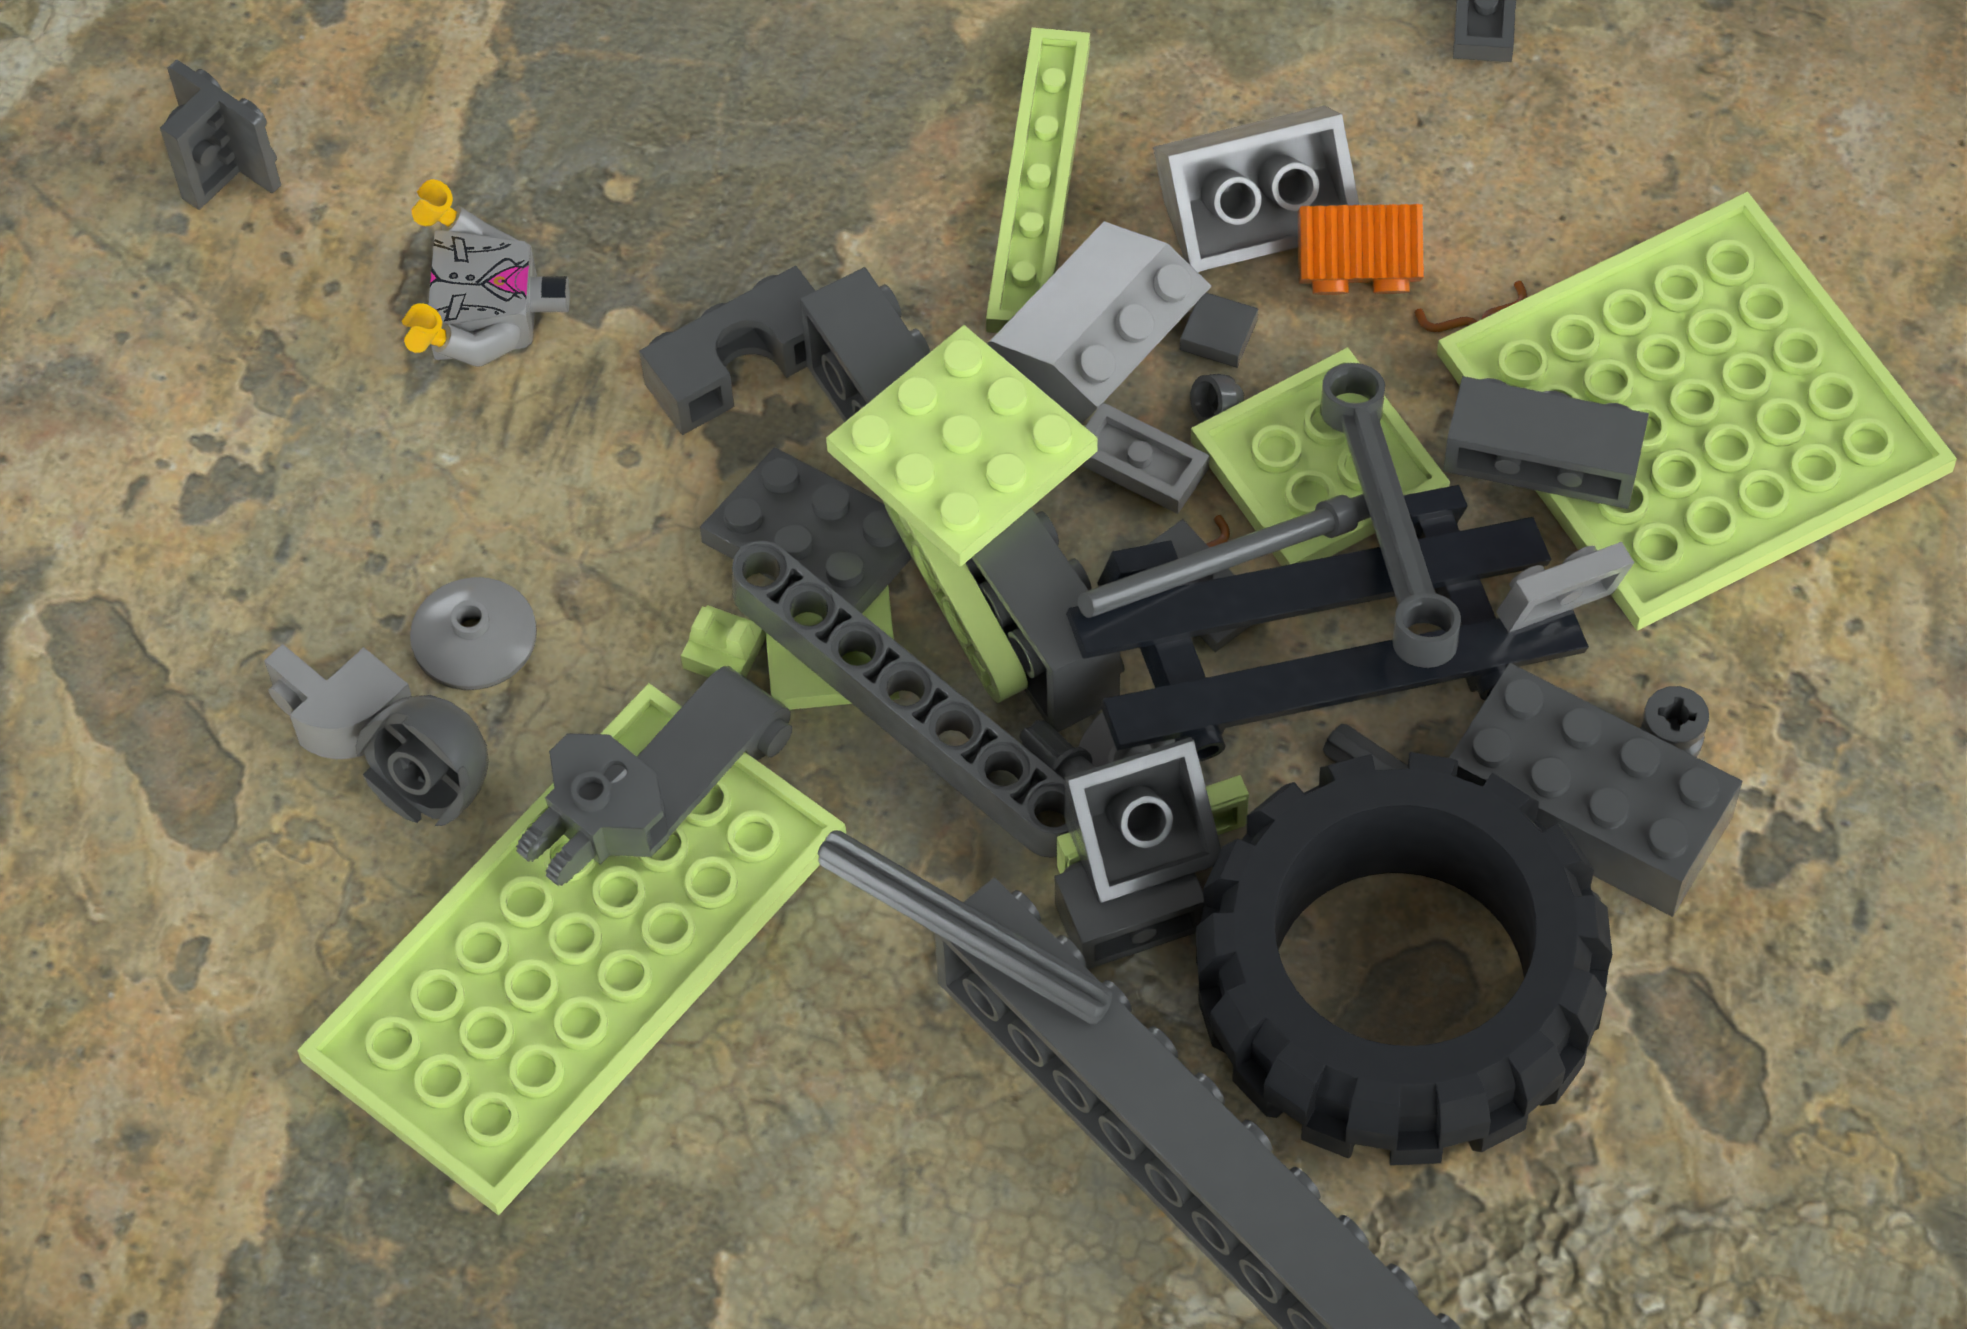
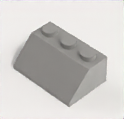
(1242, 186)
(1099, 317)

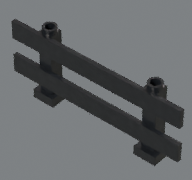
(1202, 706)

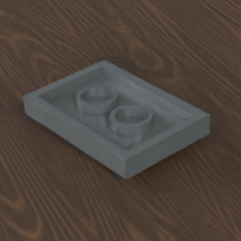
(817, 521)

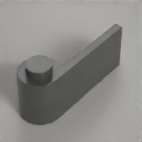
(710, 735)

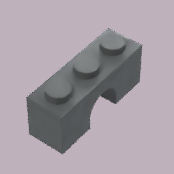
(689, 365)

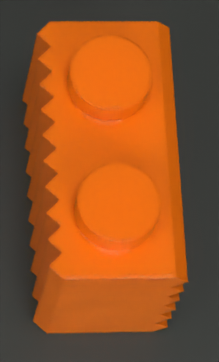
(1360, 246)

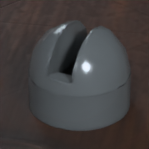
(1213, 392)

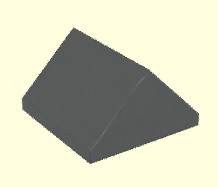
(1142, 820)

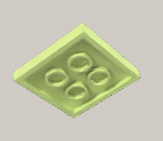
(962, 445)
(1285, 459)

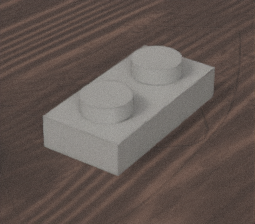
(1145, 458)
(1575, 582)

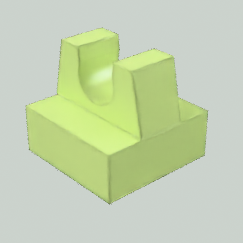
(720, 641)

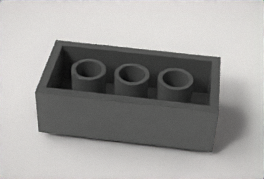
(1625, 796)

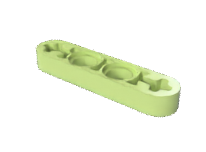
(966, 614)

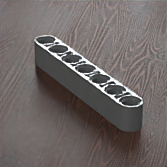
(894, 671)

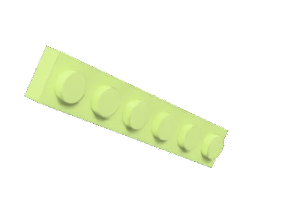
(1038, 170)

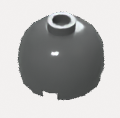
(424, 758)

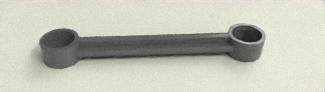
(1390, 516)

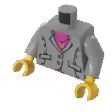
(479, 286)

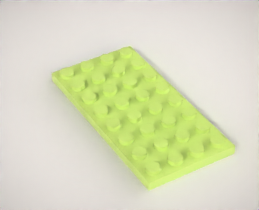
(540, 997)

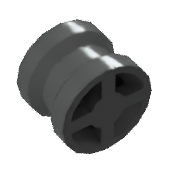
(1677, 704)

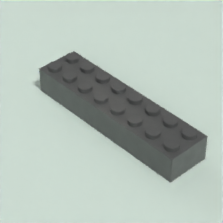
(858, 350)

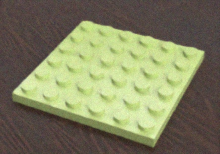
(1756, 396)

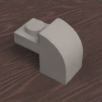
(332, 711)

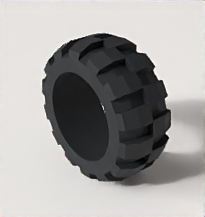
(1417, 825)

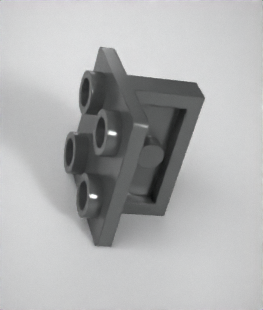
(214, 138)

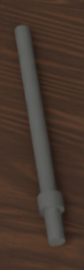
(1329, 519)

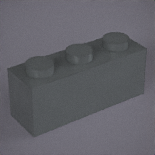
(1545, 441)

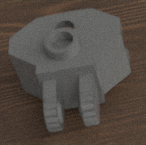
(601, 803)

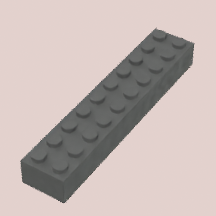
(1182, 1142)

